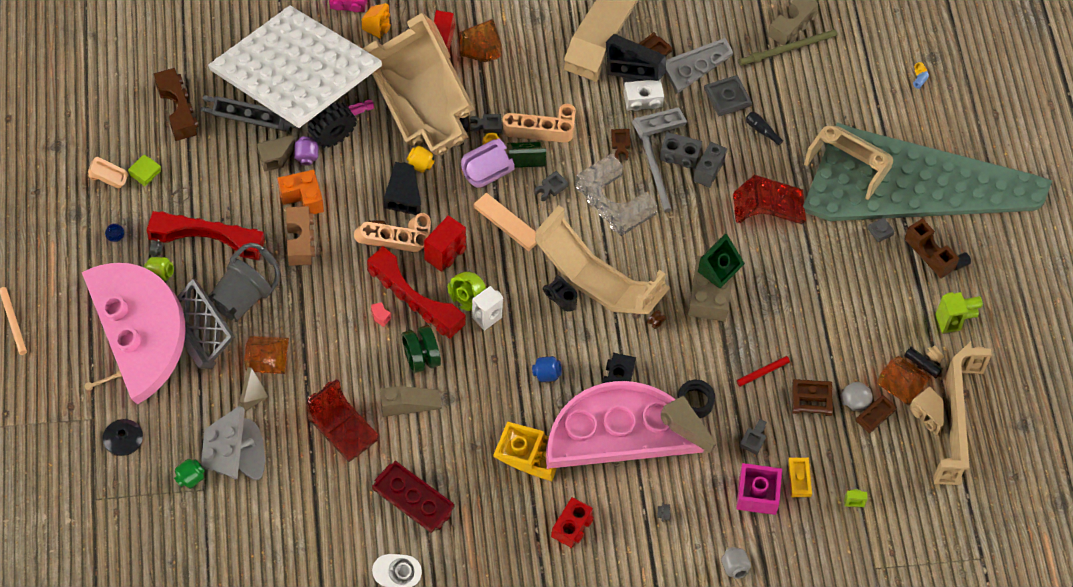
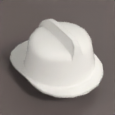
(397, 570)

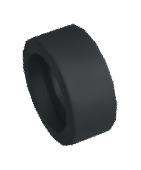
(704, 387)

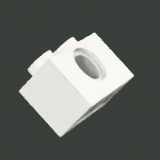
(635, 92)
(487, 307)

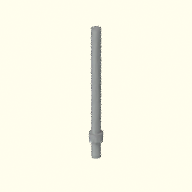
(656, 174)

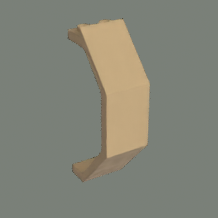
(592, 274)

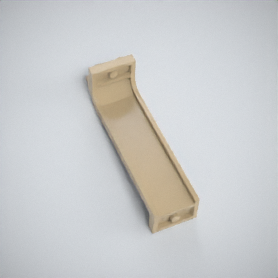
(589, 41)
(965, 361)

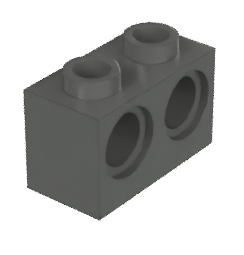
(682, 147)
(710, 164)

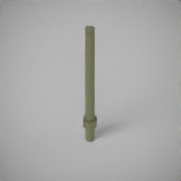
(757, 57)

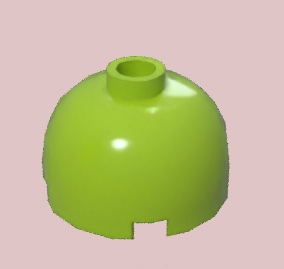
(464, 288)

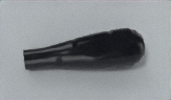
(761, 126)

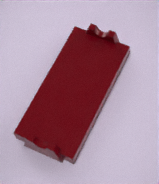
(413, 496)

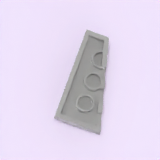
(694, 64)

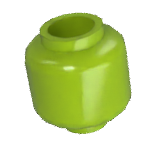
(161, 267)

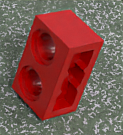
(569, 521)

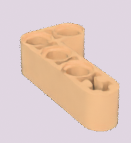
(517, 125)
(391, 234)

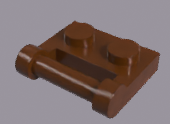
(812, 391)

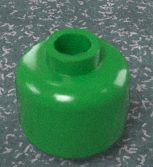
(189, 473)

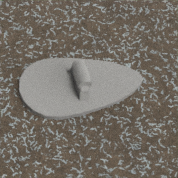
(252, 451)

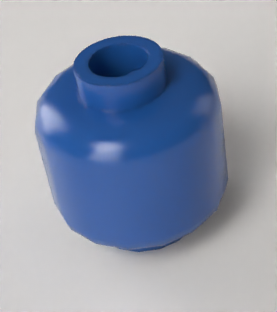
(547, 369)

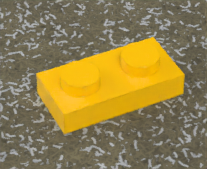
(800, 477)

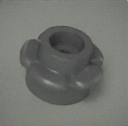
(155, 248)
(664, 512)

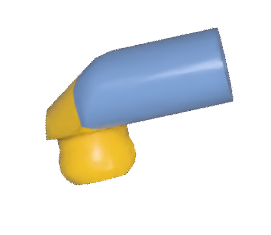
(922, 75)

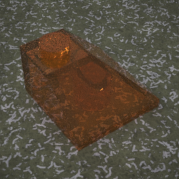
(481, 42)
(266, 354)
(902, 379)

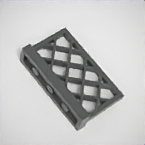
(196, 348)

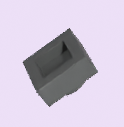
(881, 230)

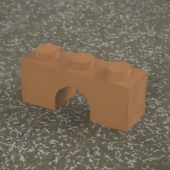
(300, 249)

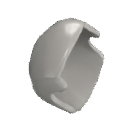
(856, 396)

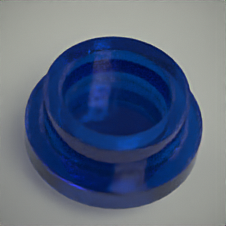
(114, 232)

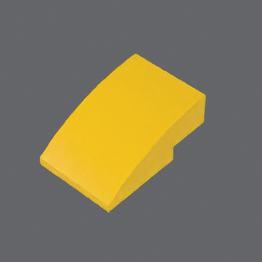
(524, 450)

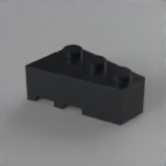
(633, 60)

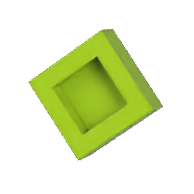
(855, 498)

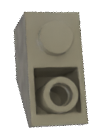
(275, 152)

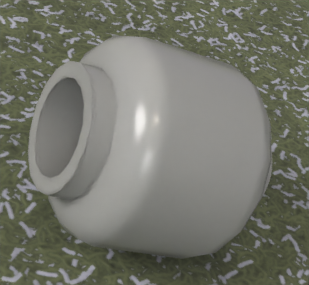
(736, 562)

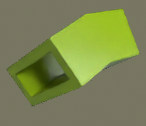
(144, 170)

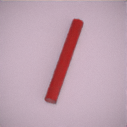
(763, 371)

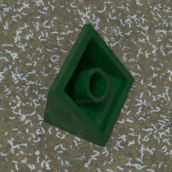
(527, 154)
(720, 262)

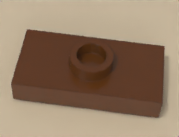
(876, 414)

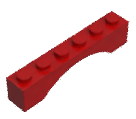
(172, 227)
(443, 316)

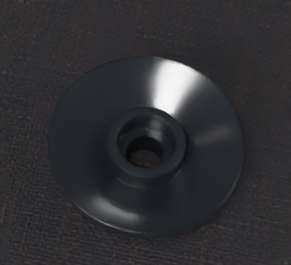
(124, 444)

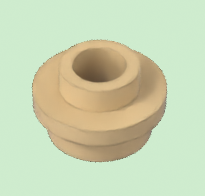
(935, 354)

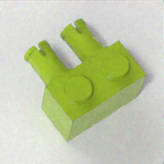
(955, 309)

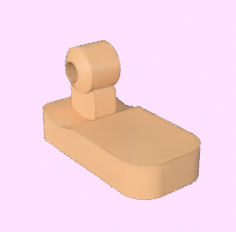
(107, 172)

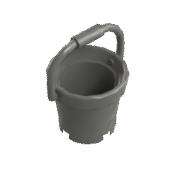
(242, 285)

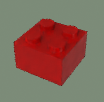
(445, 243)

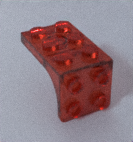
(768, 197)
(340, 421)

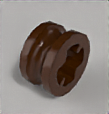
(656, 319)

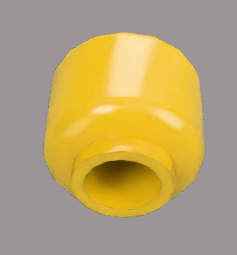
(420, 158)

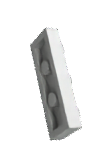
(659, 122)

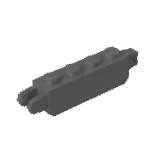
(246, 113)

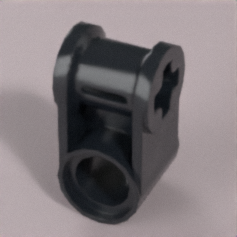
(559, 291)

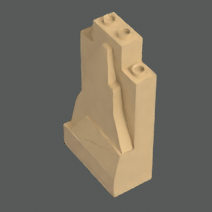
(422, 86)

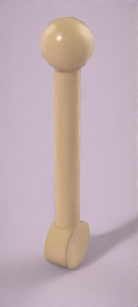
(89, 386)

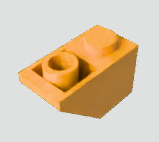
(377, 20)

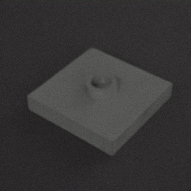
(728, 95)

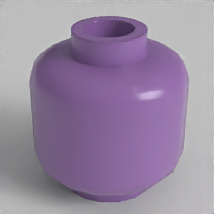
(306, 150)

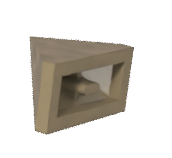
(252, 391)

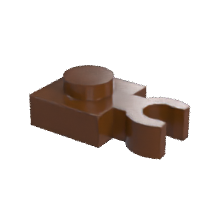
(621, 141)

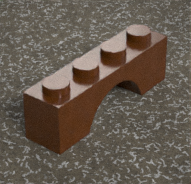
(169, 87)

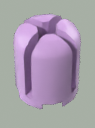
(486, 163)

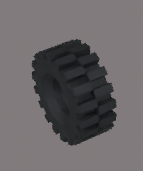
(332, 124)

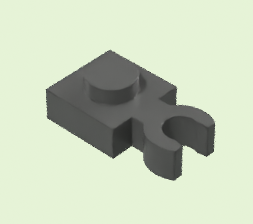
(490, 123)
(552, 184)

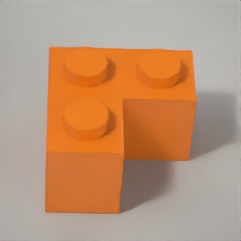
(302, 188)

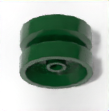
(421, 349)

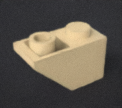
(929, 408)

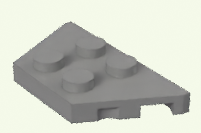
(223, 444)

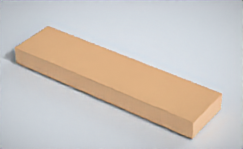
(506, 221)

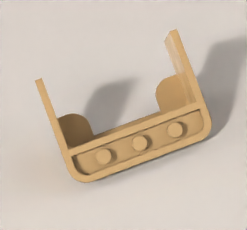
(857, 148)

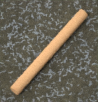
(13, 321)

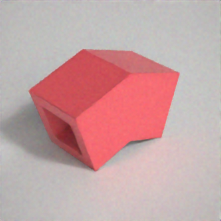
(380, 314)

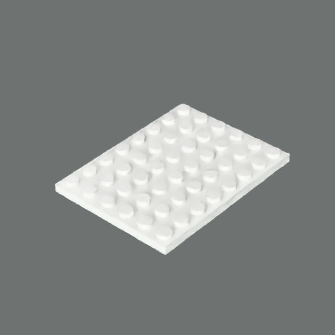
(295, 66)

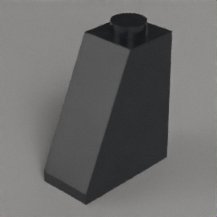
(402, 190)

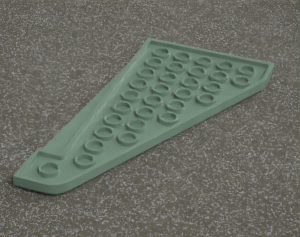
(918, 184)

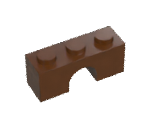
(921, 239)

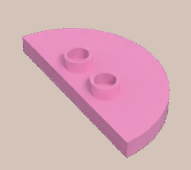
(140, 322)
(614, 425)

